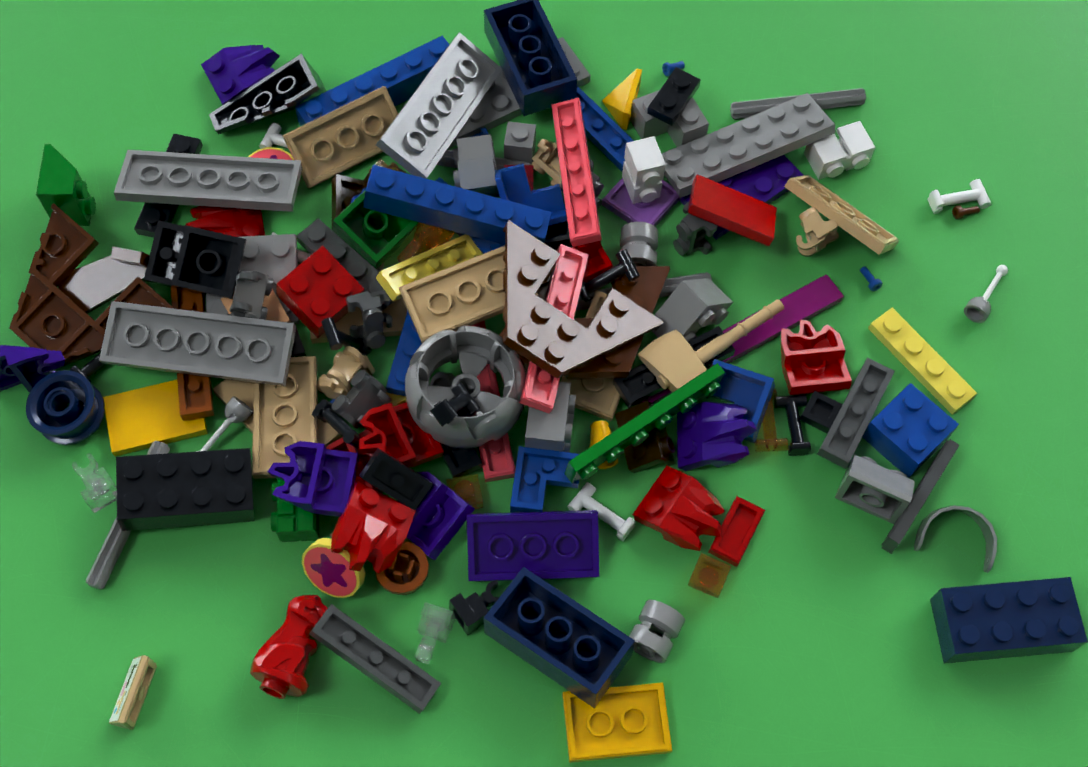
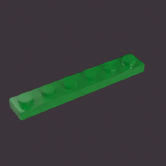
(637, 429)

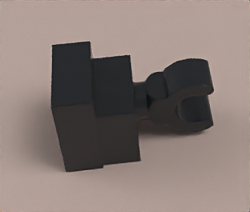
(471, 611)

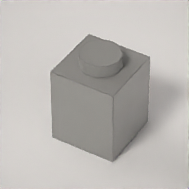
(520, 141)

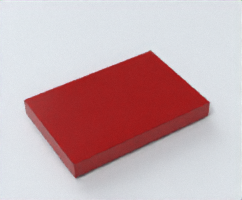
(732, 210)

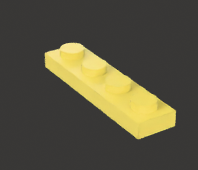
(426, 263)
(922, 361)

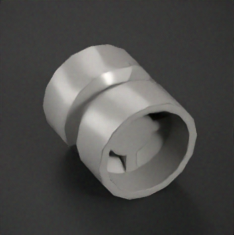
(641, 242)
(656, 629)

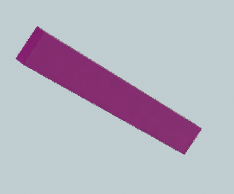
(798, 305)

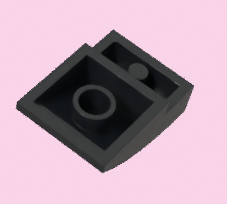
(195, 259)

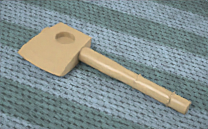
(677, 363)

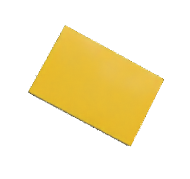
(148, 416)
(623, 724)

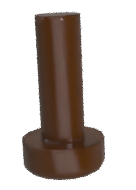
(958, 212)

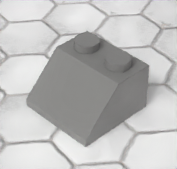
(875, 489)

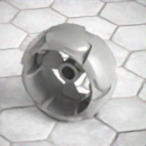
(474, 350)

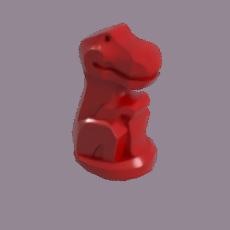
(287, 652)

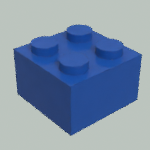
(909, 430)

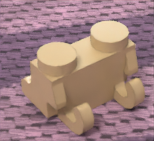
(547, 161)
(817, 232)
(344, 368)

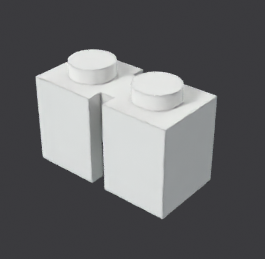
(833, 155)
(643, 170)

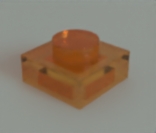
(468, 488)
(709, 575)

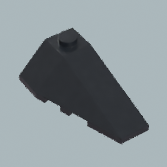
(271, 96)

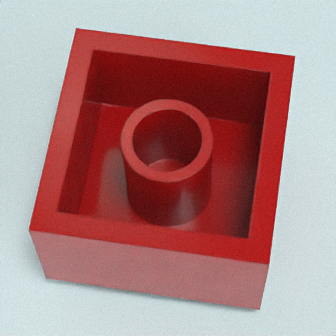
(318, 290)

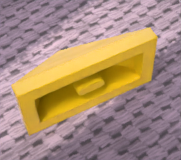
(620, 99)

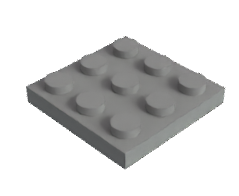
(268, 255)

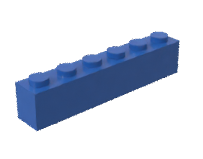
(398, 75)
(450, 206)

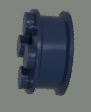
(47, 405)

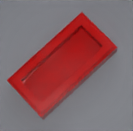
(736, 531)

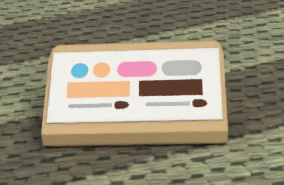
(133, 692)

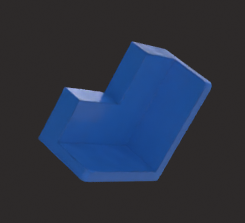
(515, 187)
(747, 390)
(533, 472)

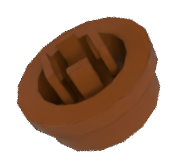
(406, 572)

